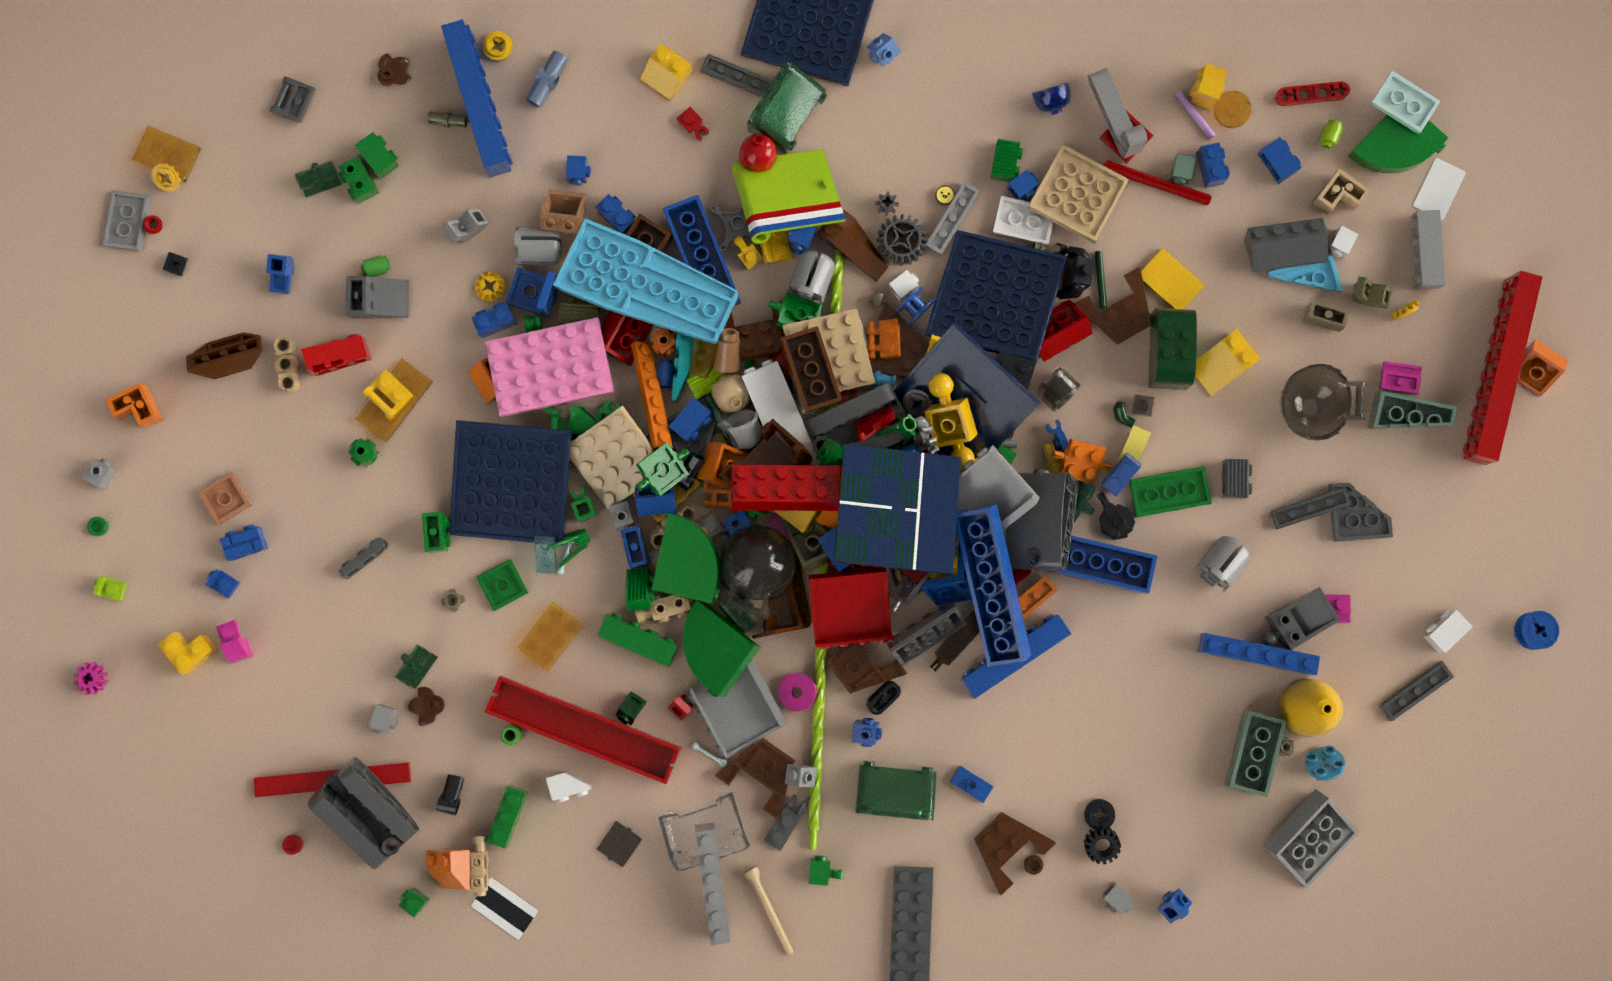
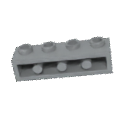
(1427, 249)

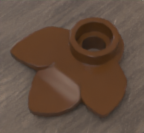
(395, 68)
(424, 706)

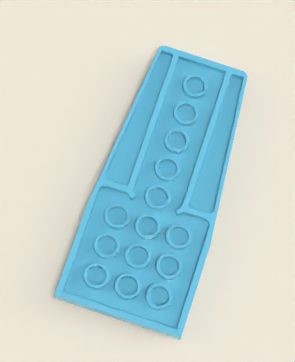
(644, 283)

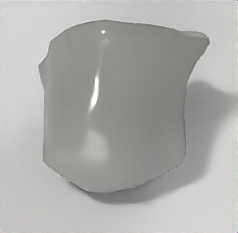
(743, 429)

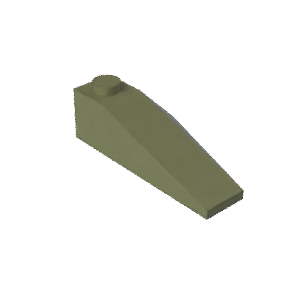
(806, 546)

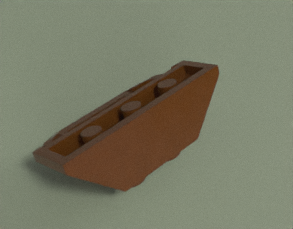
(225, 356)

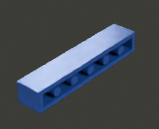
(1039, 640)
(1258, 654)

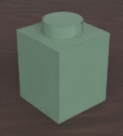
(1182, 169)

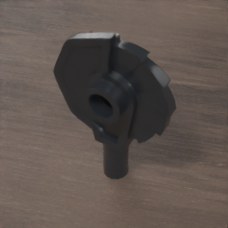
(1116, 519)

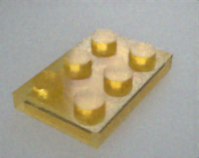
(164, 148)
(550, 636)

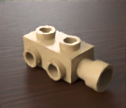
(670, 609)
(478, 869)

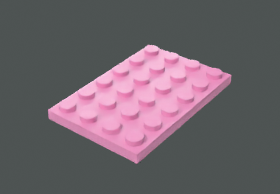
(549, 367)

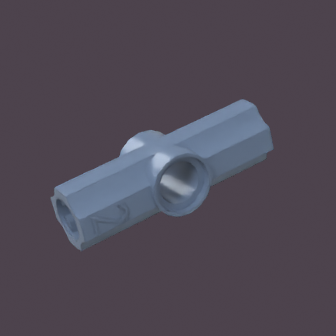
(547, 79)

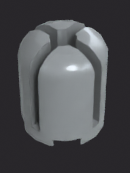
(537, 246)
(803, 273)
(1215, 558)

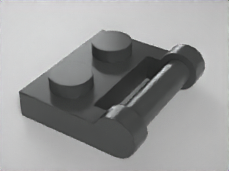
(298, 100)

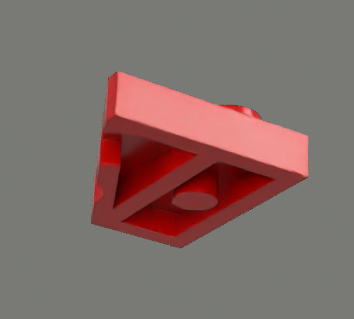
(874, 422)

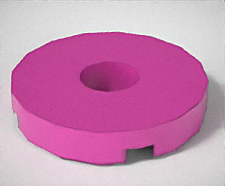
(787, 696)

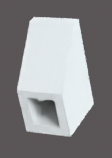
(566, 784)

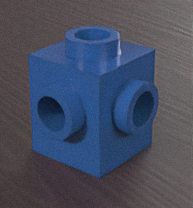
(866, 732)
(1174, 905)

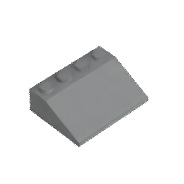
(1311, 838)

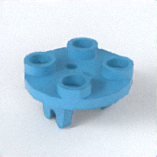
(1320, 758)

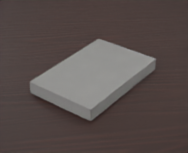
(125, 221)

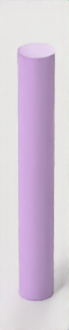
(1195, 115)

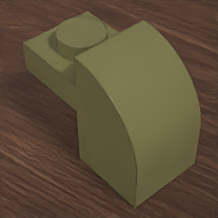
(1371, 294)

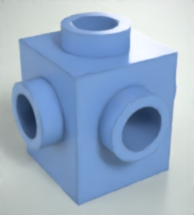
(883, 49)

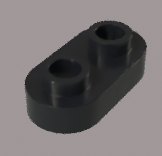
(883, 698)

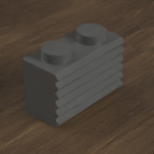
(1236, 479)

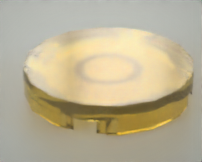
(1232, 109)

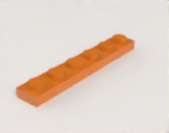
(651, 394)

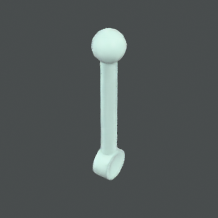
(560, 571)
(695, 746)

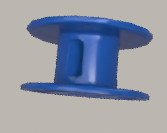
(915, 306)
(1526, 626)

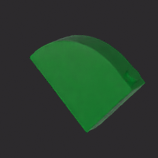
(1396, 147)
(687, 561)
(715, 649)

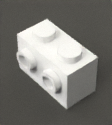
(1447, 631)

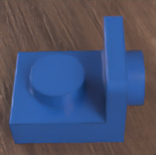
(222, 583)

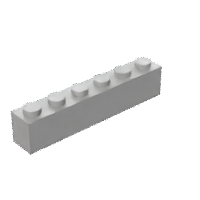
(712, 883)

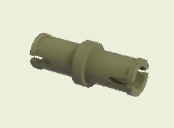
(447, 119)

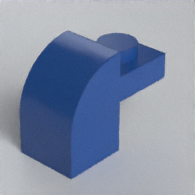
(281, 271)

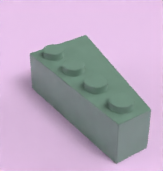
(1399, 411)

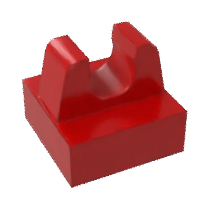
(680, 708)

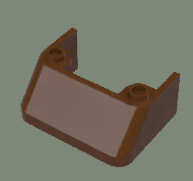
(788, 609)

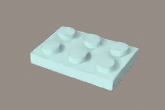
(1405, 102)

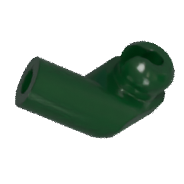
(1121, 416)

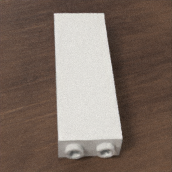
(774, 401)

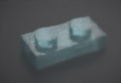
(545, 558)

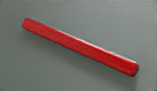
(1159, 183)

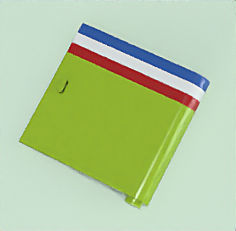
(788, 194)

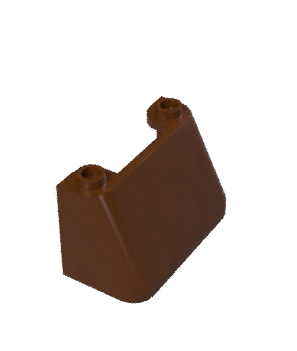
(775, 449)

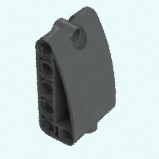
(841, 426)
(1047, 526)
(363, 813)

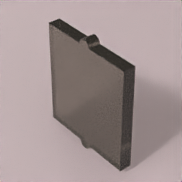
(619, 844)

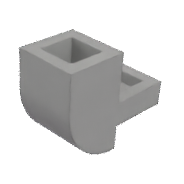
(466, 226)

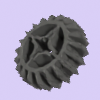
(905, 246)

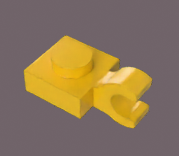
(748, 253)

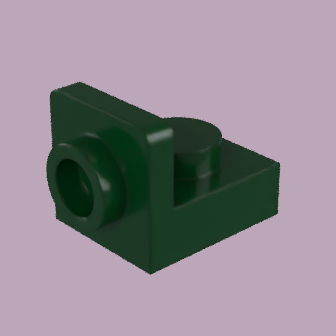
(630, 708)

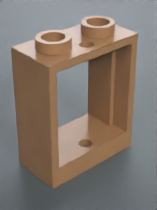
(555, 201)

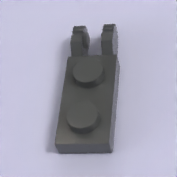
(363, 558)
(784, 824)

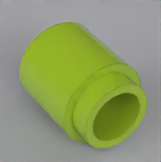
(1331, 134)

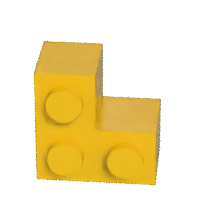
(1208, 86)
(186, 655)

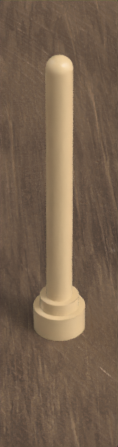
(753, 876)

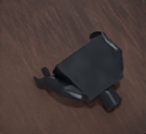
(1077, 272)

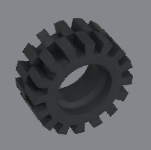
(1098, 834)

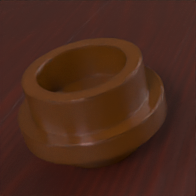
(1033, 864)

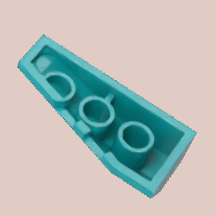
(682, 364)

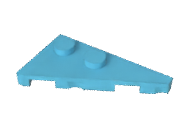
(1313, 275)

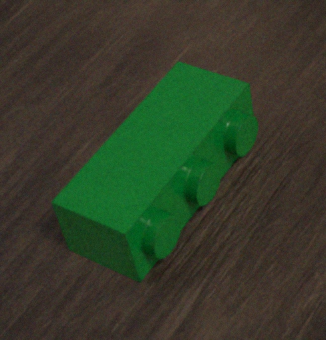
(507, 816)

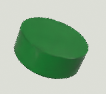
(97, 526)

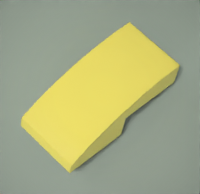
(1136, 442)

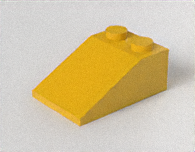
(1224, 362)

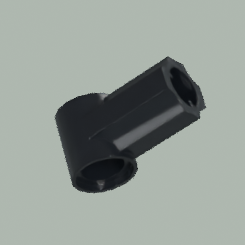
(692, 465)
(449, 799)

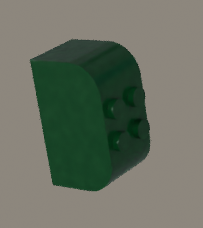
(1172, 348)

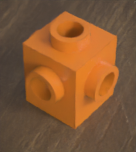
(667, 348)

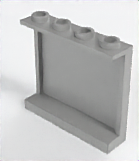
(995, 481)
(740, 716)

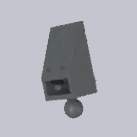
(1303, 619)

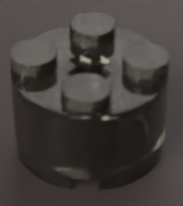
(1058, 389)

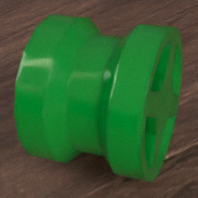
(532, 323)

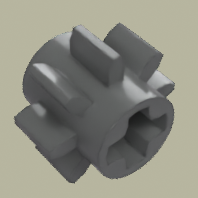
(883, 208)

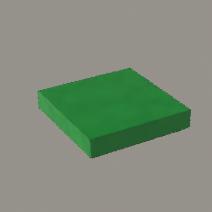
(502, 585)

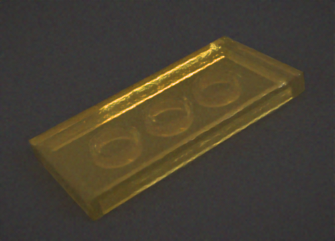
(374, 417)

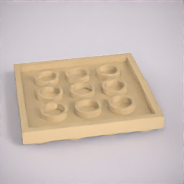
(1078, 194)
(844, 347)
(609, 456)

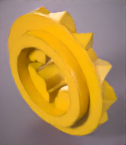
(500, 38)
(158, 176)
(487, 295)
(1406, 310)

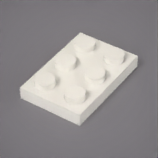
(1021, 223)

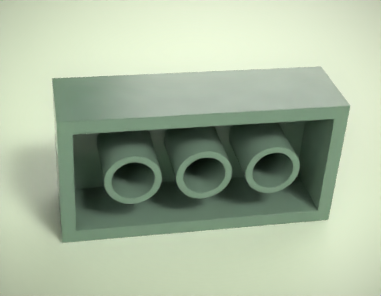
(1255, 753)

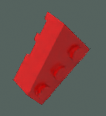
(336, 355)

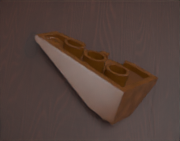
(853, 245)

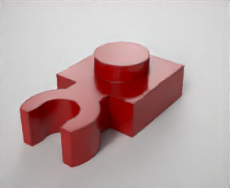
(691, 122)

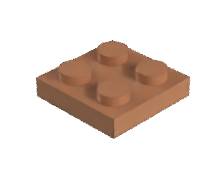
(225, 498)

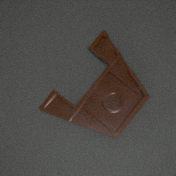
(1124, 317)
(758, 338)
(911, 344)
(857, 669)
(766, 765)
(1001, 841)

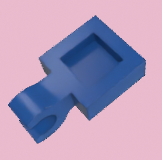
(1060, 439)

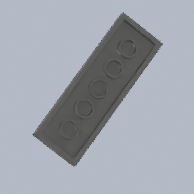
(911, 923)

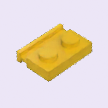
(776, 248)

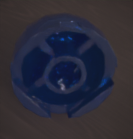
(1053, 98)

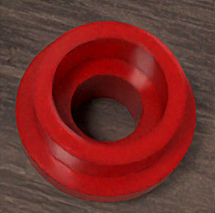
(152, 219)

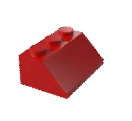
(1065, 328)
(619, 334)

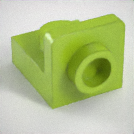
(109, 588)

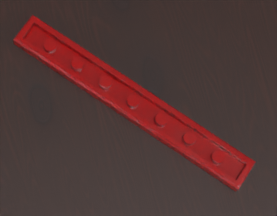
(314, 780)

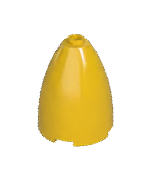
(1310, 707)

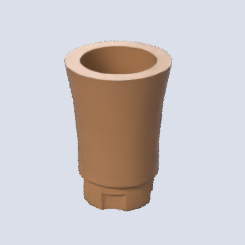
(728, 351)

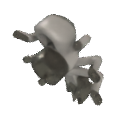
(922, 435)

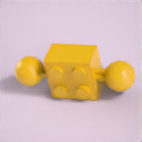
(950, 419)

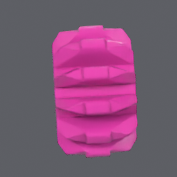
(93, 671)

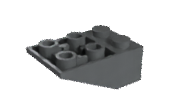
(376, 297)

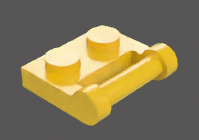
(393, 390)

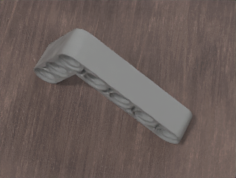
(1127, 138)

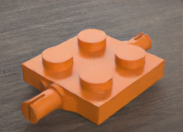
(1082, 460)

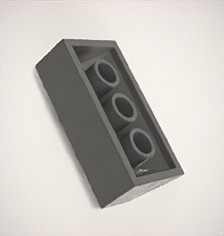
(1287, 244)

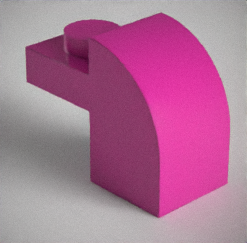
(232, 644)

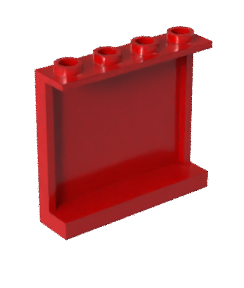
(850, 607)

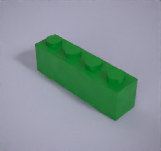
(637, 640)

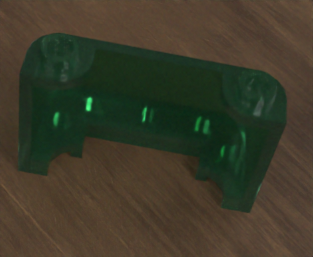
(786, 106)
(896, 791)

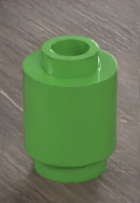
(375, 266)
(505, 735)

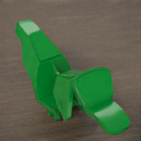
(580, 419)

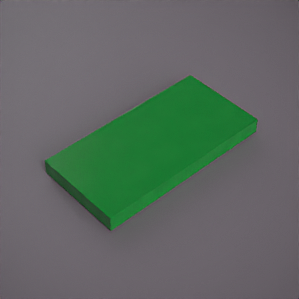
(1169, 491)

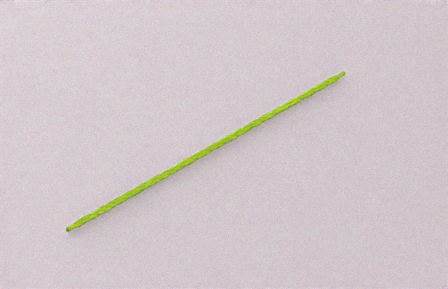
(821, 654)

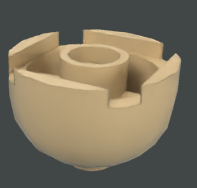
(730, 393)

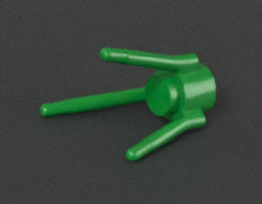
(905, 426)
(579, 538)

